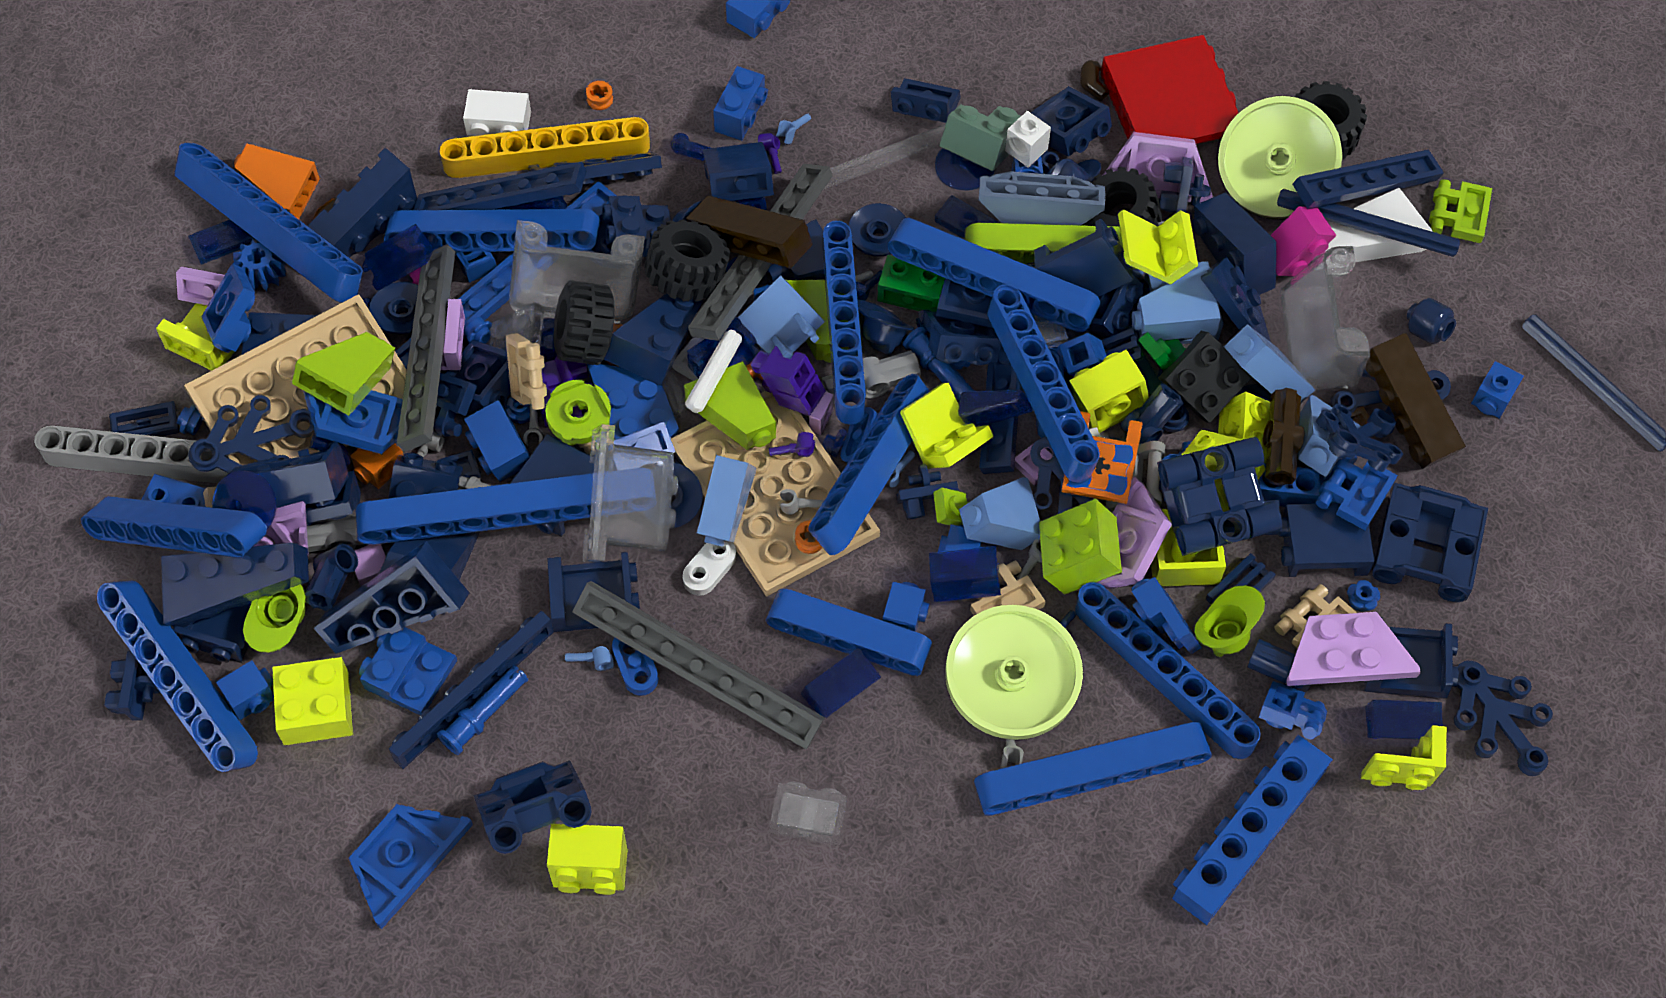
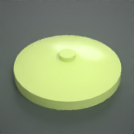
(1271, 148)
(1013, 672)

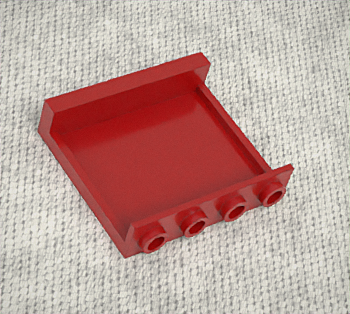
(1170, 90)

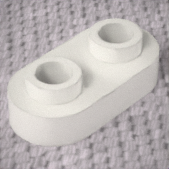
(711, 564)

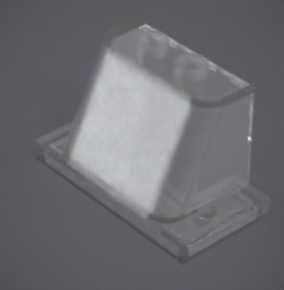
(628, 497)

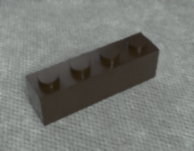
(755, 231)
(1413, 401)

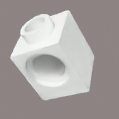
(1027, 139)

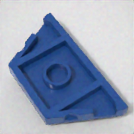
(633, 400)
(369, 427)
(402, 855)

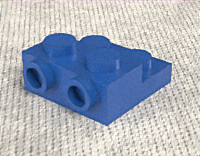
(226, 313)
(1159, 610)
(406, 670)

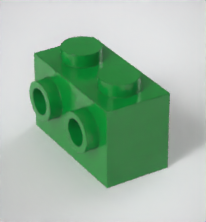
(909, 286)

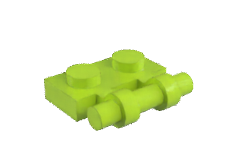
(1470, 214)

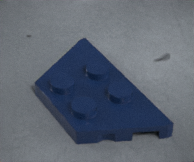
(1235, 297)

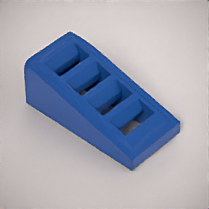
(477, 268)

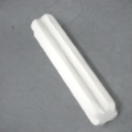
(713, 371)

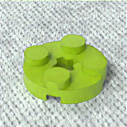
(560, 407)

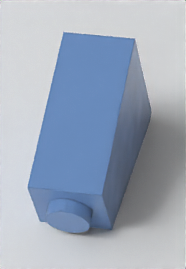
(1178, 309)
(1266, 363)
(1315, 448)
(725, 500)
(1003, 516)

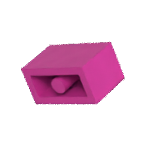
(1301, 240)

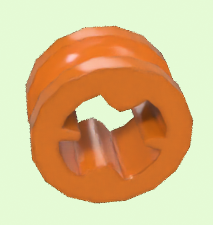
(604, 89)
(805, 546)

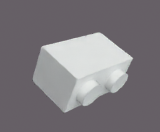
(496, 112)

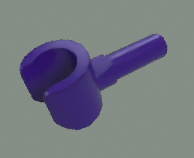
(771, 144)
(803, 447)

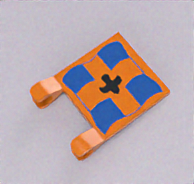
(1114, 468)

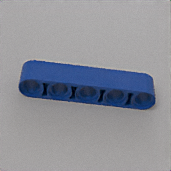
(848, 630)

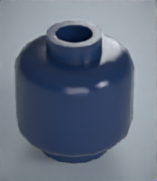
(1431, 320)

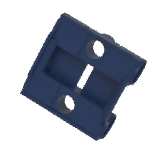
(1194, 500)
(1434, 519)
(530, 802)

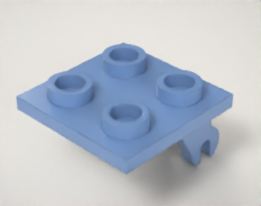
(781, 319)

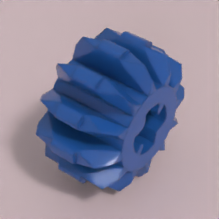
(260, 264)

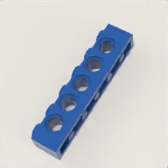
(1206, 899)

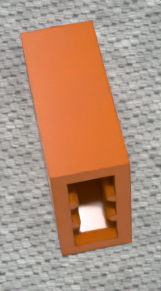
(279, 176)

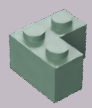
(978, 136)

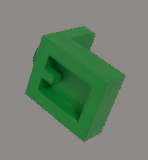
(1162, 352)

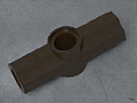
(1283, 437)

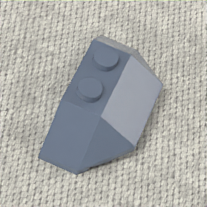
(1041, 198)

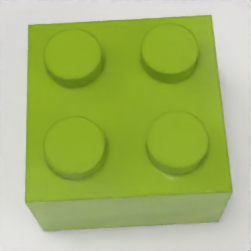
(1080, 546)

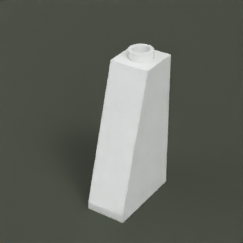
(1369, 246)

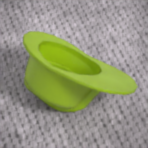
(274, 619)
(1230, 619)

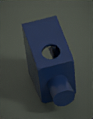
(809, 265)

